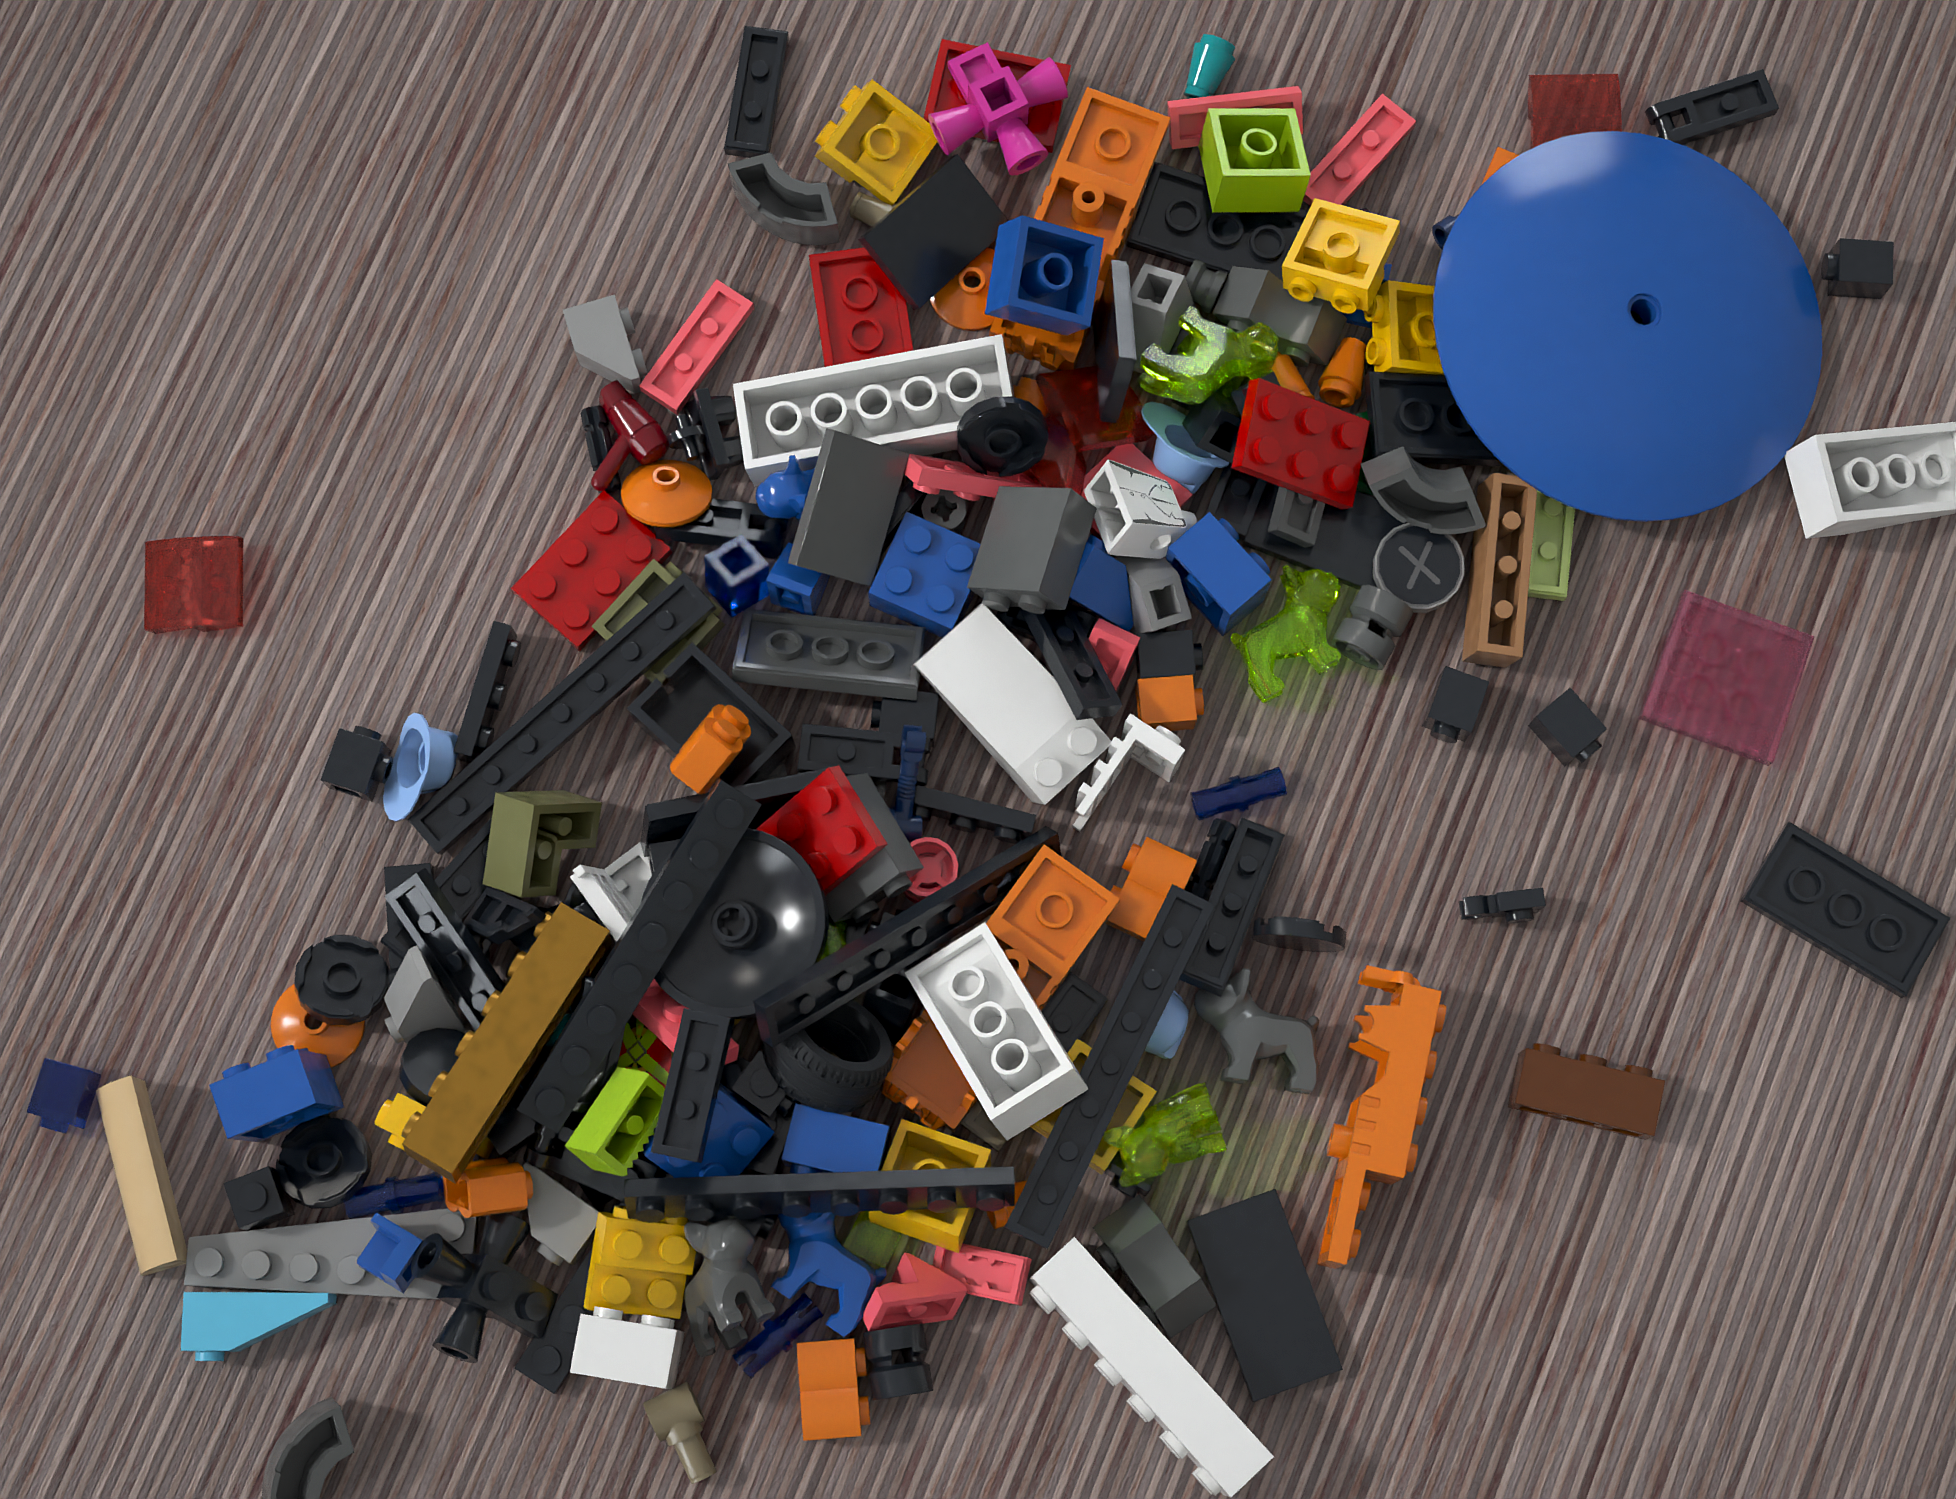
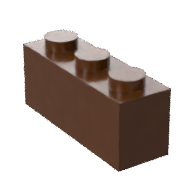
(1586, 1091)

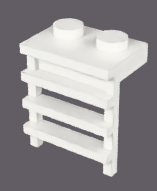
(1152, 748)
(615, 890)

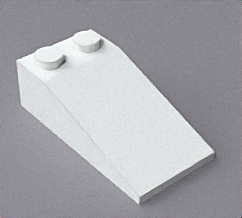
(1873, 478)
(1011, 705)
(996, 1032)

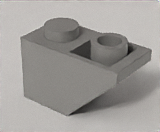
(1157, 304)
(601, 341)
(1154, 593)

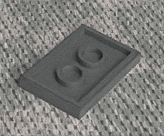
(848, 507)

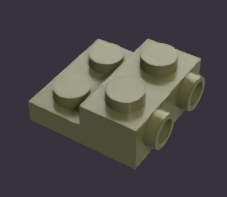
(641, 592)

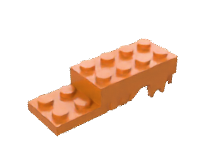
(1096, 193)
(1043, 933)
(1383, 1118)

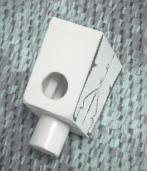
(1136, 511)

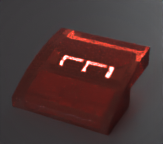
(1572, 105)
(1075, 398)
(193, 584)

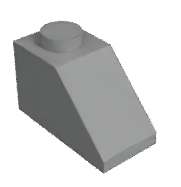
(418, 1000)
(559, 1219)

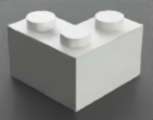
(627, 1350)

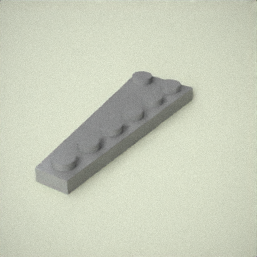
(317, 1255)

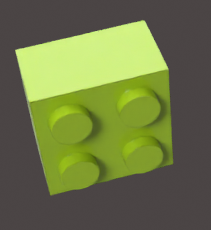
(1254, 160)

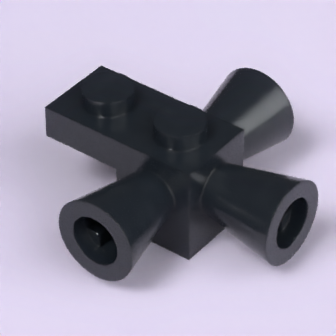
(483, 1287)

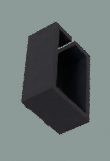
(697, 689)

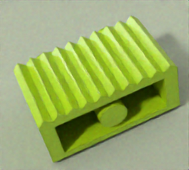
(618, 1122)

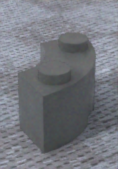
(782, 204)
(1304, 329)
(1423, 495)
(1153, 1266)
(307, 1453)

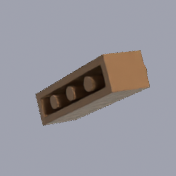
(1500, 572)

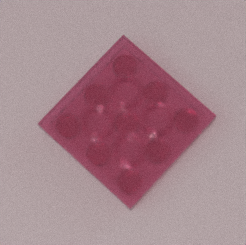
(1726, 677)

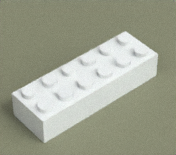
(891, 400)
(1150, 1368)

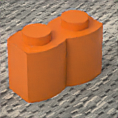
(711, 748)
(1151, 875)
(489, 1188)
(831, 1389)

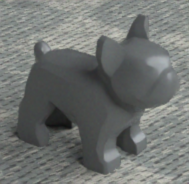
(1256, 1035)
(722, 1284)

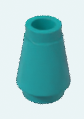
(1208, 65)

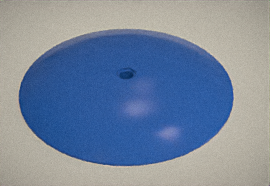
(1561, 373)

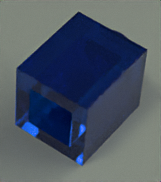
(736, 575)
(63, 1095)

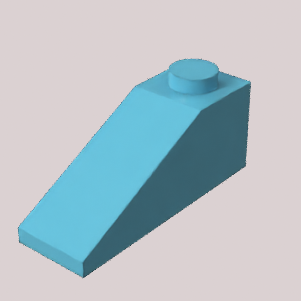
(238, 1320)

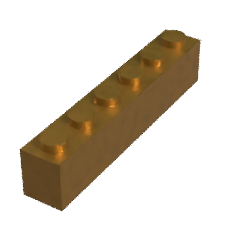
(506, 1043)

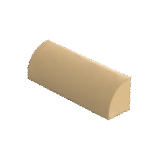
(142, 1175)

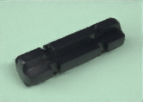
(598, 440)
(1211, 858)

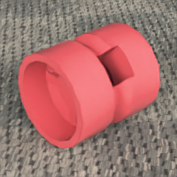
(938, 871)

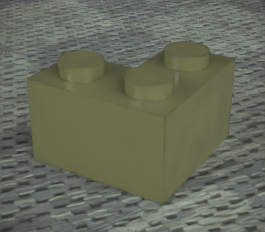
(529, 837)

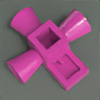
(998, 106)

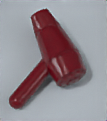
(637, 434)

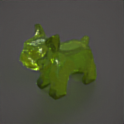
(1207, 359)
(1293, 632)
(1168, 1135)

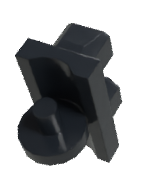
(701, 435)

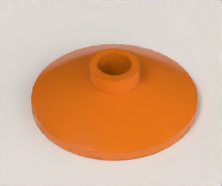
(966, 306)
(666, 493)
(291, 1028)

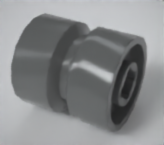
(1370, 631)

